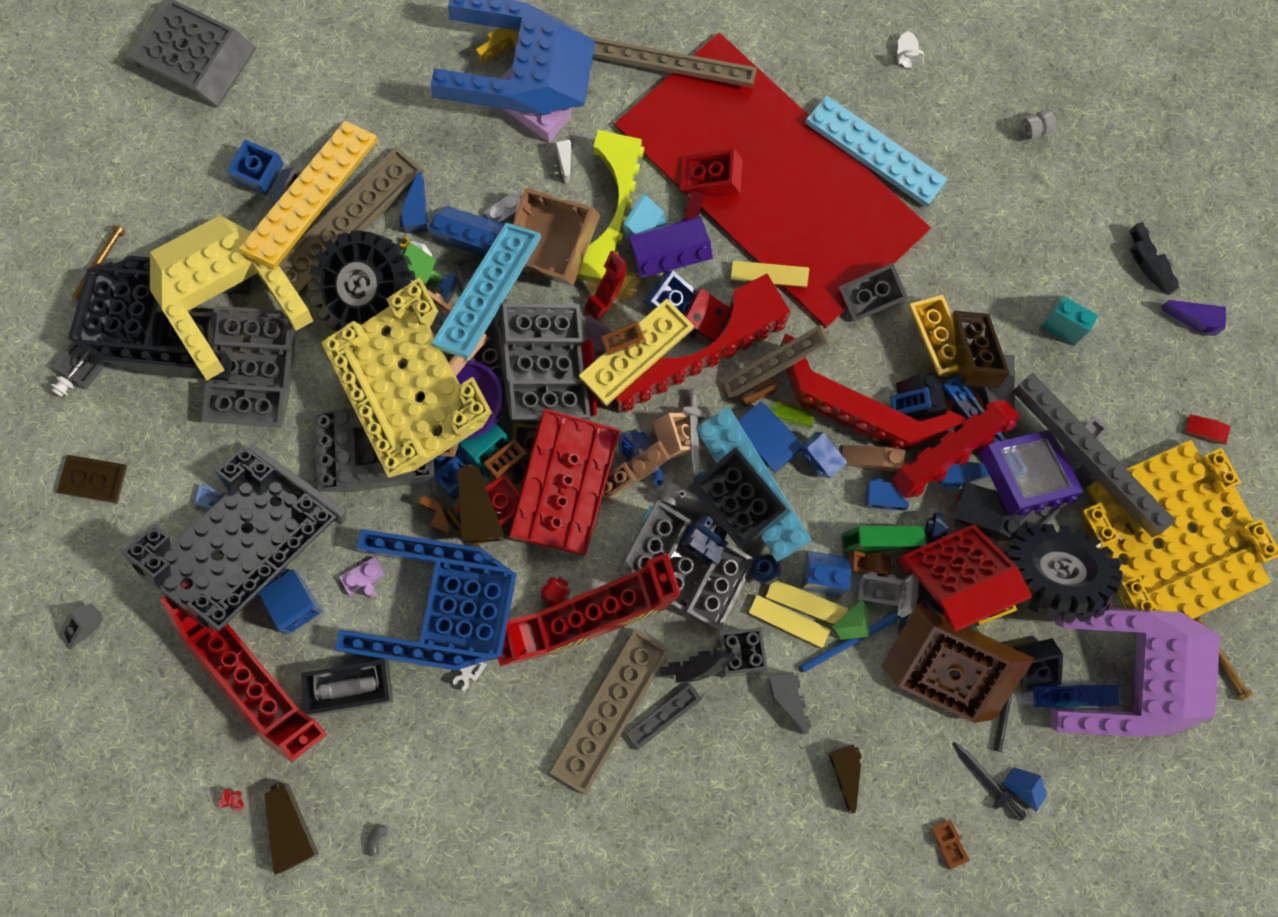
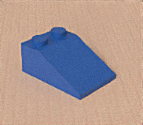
(673, 288)

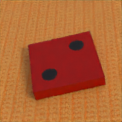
(707, 314)

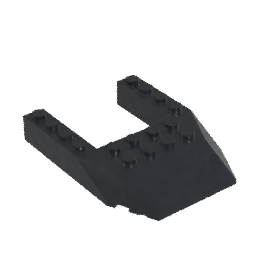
(121, 321)

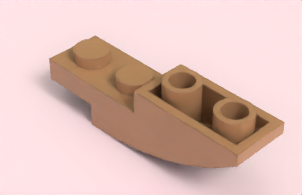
(635, 470)

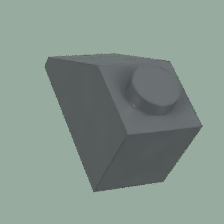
(80, 625)

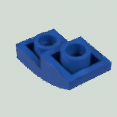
(447, 287)

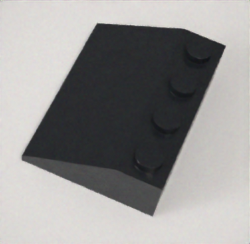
(740, 498)

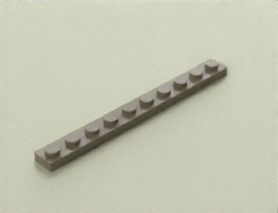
(674, 62)

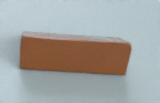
(758, 392)

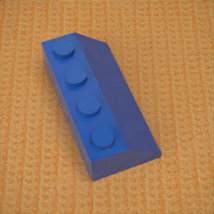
(464, 230)

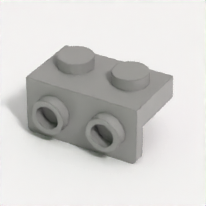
(879, 589)

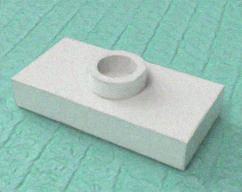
(908, 595)

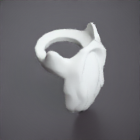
(909, 51)

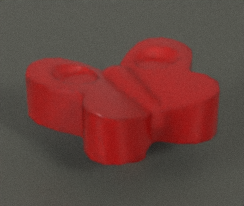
(232, 799)

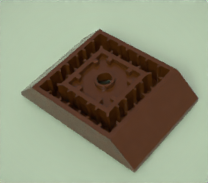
(932, 648)

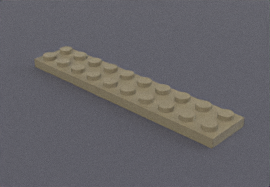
(353, 212)

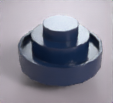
(936, 527)
(765, 569)

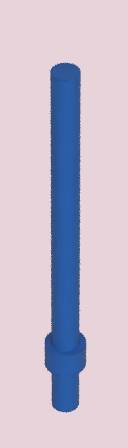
(888, 620)

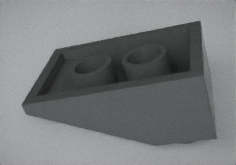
(873, 292)

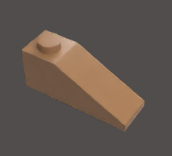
(874, 457)

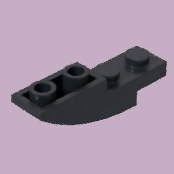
(1154, 266)
(699, 666)

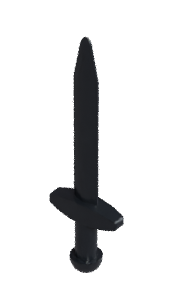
(1003, 797)

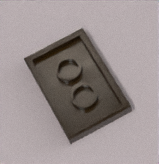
(92, 479)

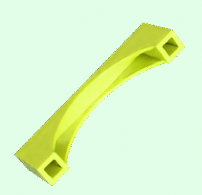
(621, 157)

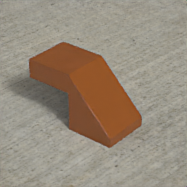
(439, 521)
(874, 562)

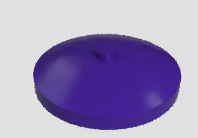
(490, 388)

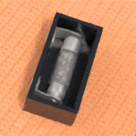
(347, 687)

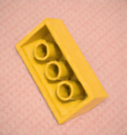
(938, 333)

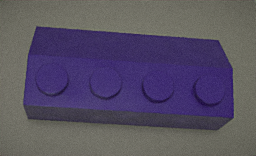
(670, 247)

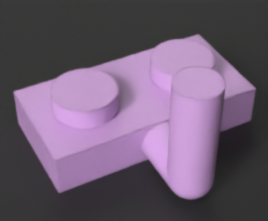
(362, 577)

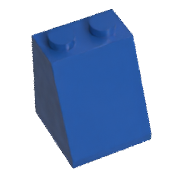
(826, 573)
(290, 602)

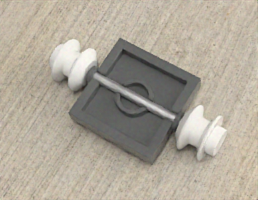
(77, 366)

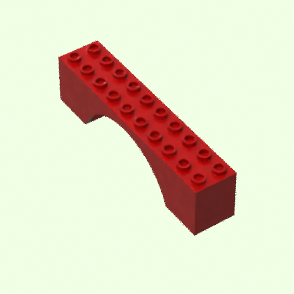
(755, 313)

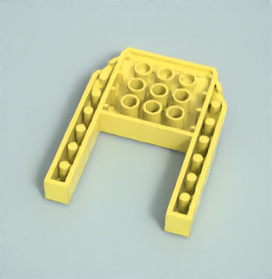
(203, 266)

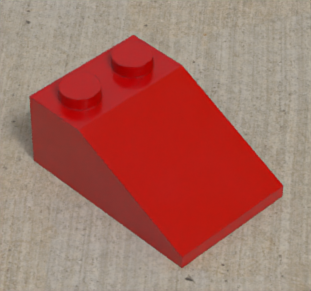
(712, 173)
(503, 498)

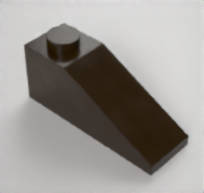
(847, 772)

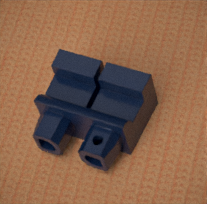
(705, 542)

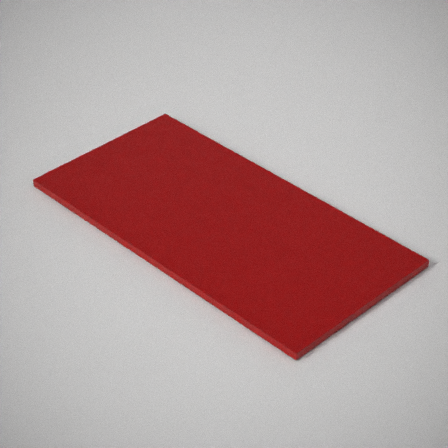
(799, 191)

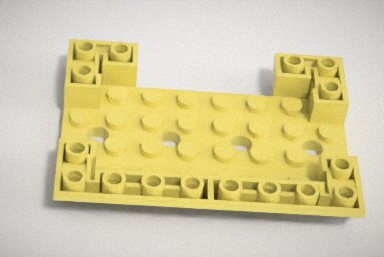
(387, 395)

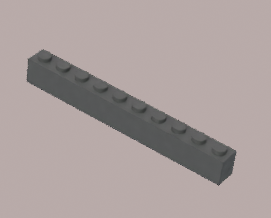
(1093, 456)

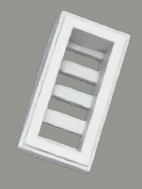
(563, 152)

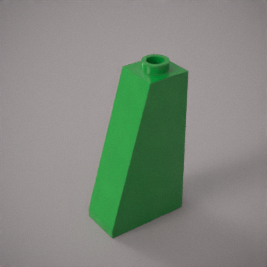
(883, 538)

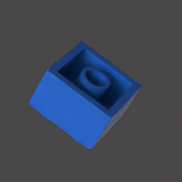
(255, 167)

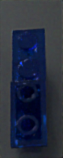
(1076, 695)

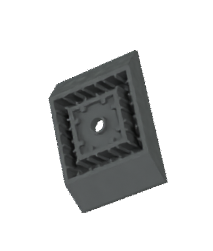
(348, 459)

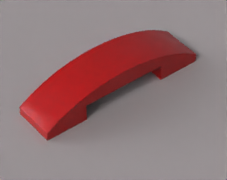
(608, 288)

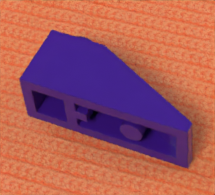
(1200, 317)

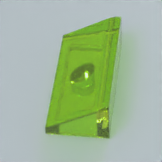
(795, 415)

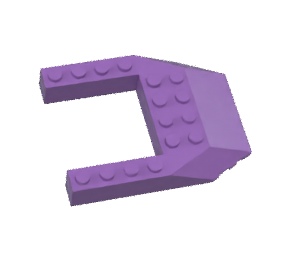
(1171, 676)

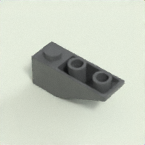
(786, 694)

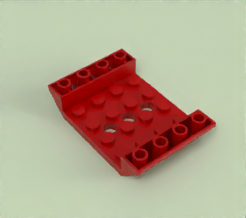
(973, 588)

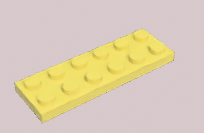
(617, 371)

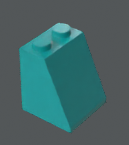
(1069, 320)
(485, 446)

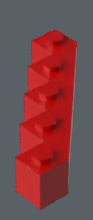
(955, 448)

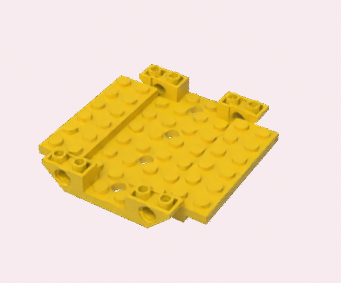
(1190, 569)

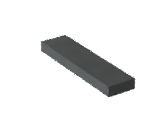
(663, 716)

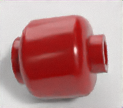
(555, 590)

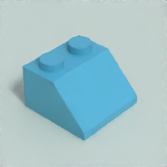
(644, 216)

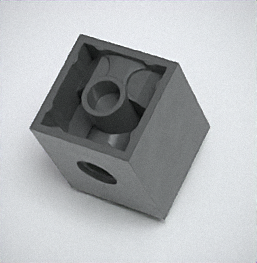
(748, 651)

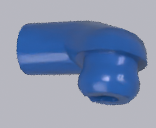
(658, 477)

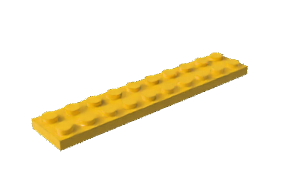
(308, 195)

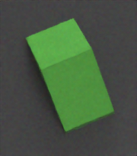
(854, 623)

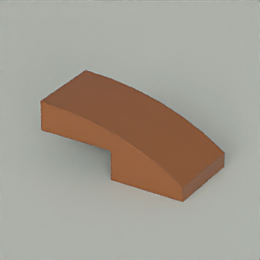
(950, 844)

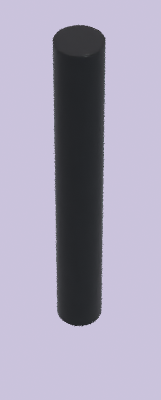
(1002, 726)

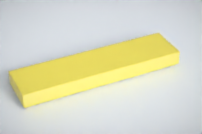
(779, 274)
(805, 602)
(789, 621)

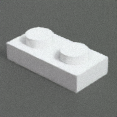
(504, 209)

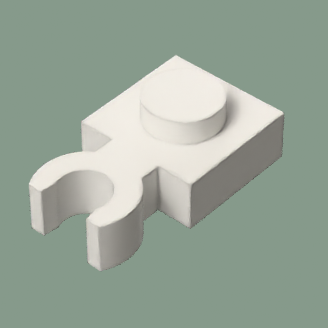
(470, 672)

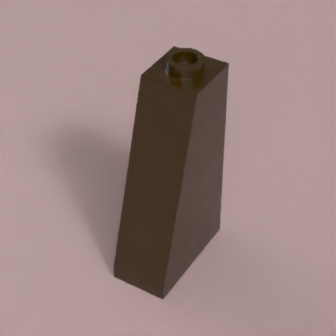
(477, 513)
(288, 831)

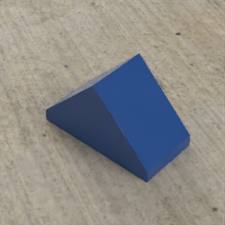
(1027, 787)

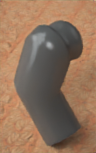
(374, 837)

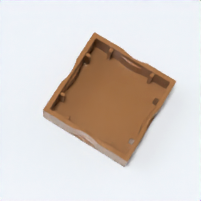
(564, 231)

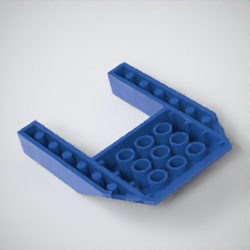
(547, 68)
(464, 607)

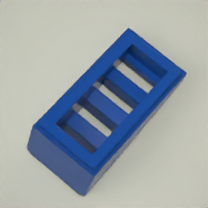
(895, 401)

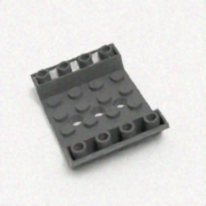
(208, 62)

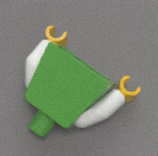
(421, 261)

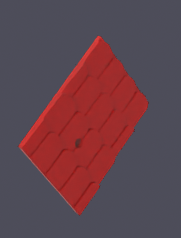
(567, 467)

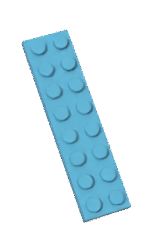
(876, 151)
(486, 291)
(721, 436)

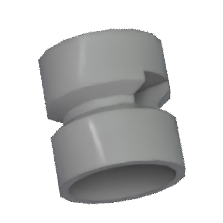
(1038, 124)

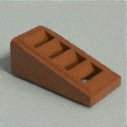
(621, 331)
(500, 454)

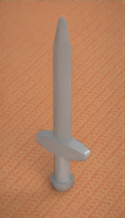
(694, 415)

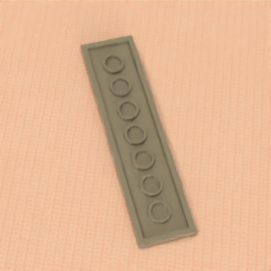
(610, 711)

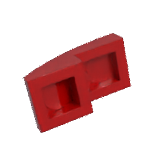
(1208, 428)

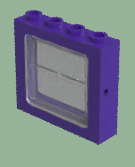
(1030, 473)

